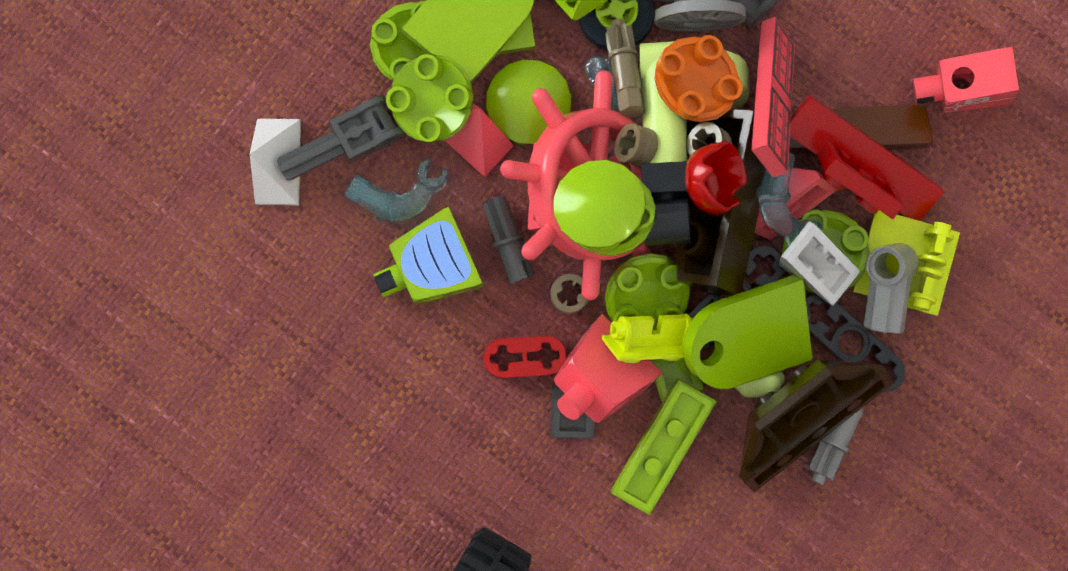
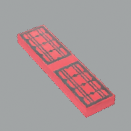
(773, 98)

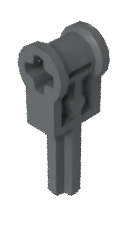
(352, 135)

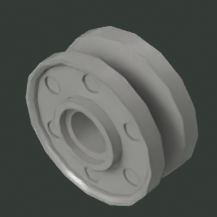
(699, 15)

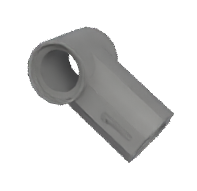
(888, 292)

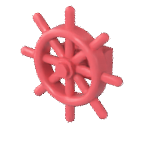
(553, 157)

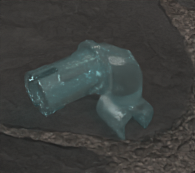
(773, 201)
(393, 206)

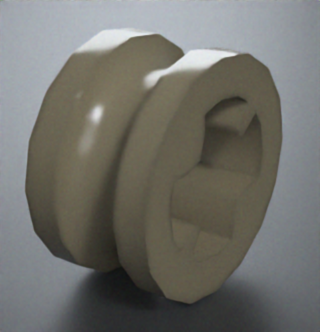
(702, 132)
(635, 145)
(557, 289)

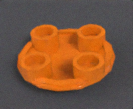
(697, 78)

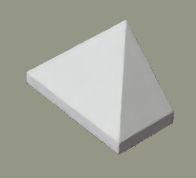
(270, 141)
(819, 264)

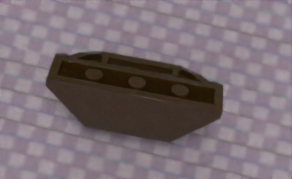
(805, 413)

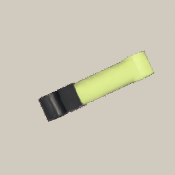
(666, 171)

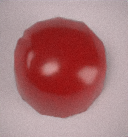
(714, 176)

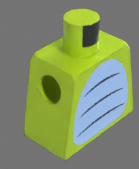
(430, 262)

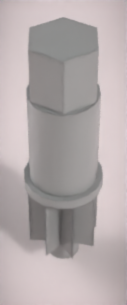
(832, 450)

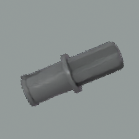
(507, 239)

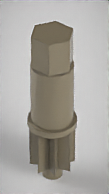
(623, 59)

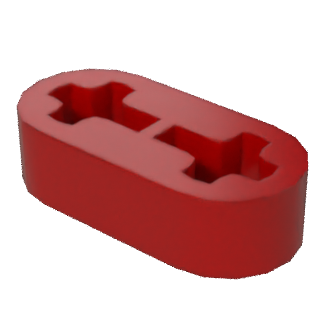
(523, 346)

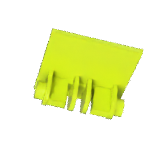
(935, 252)

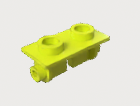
(635, 340)

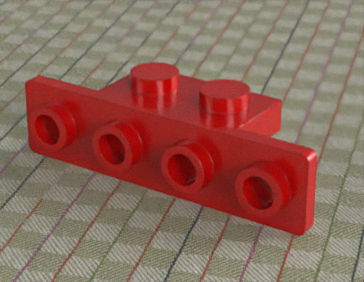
(862, 164)

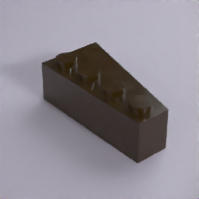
(722, 243)

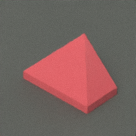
(480, 142)

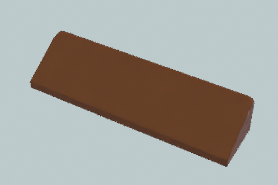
(889, 125)

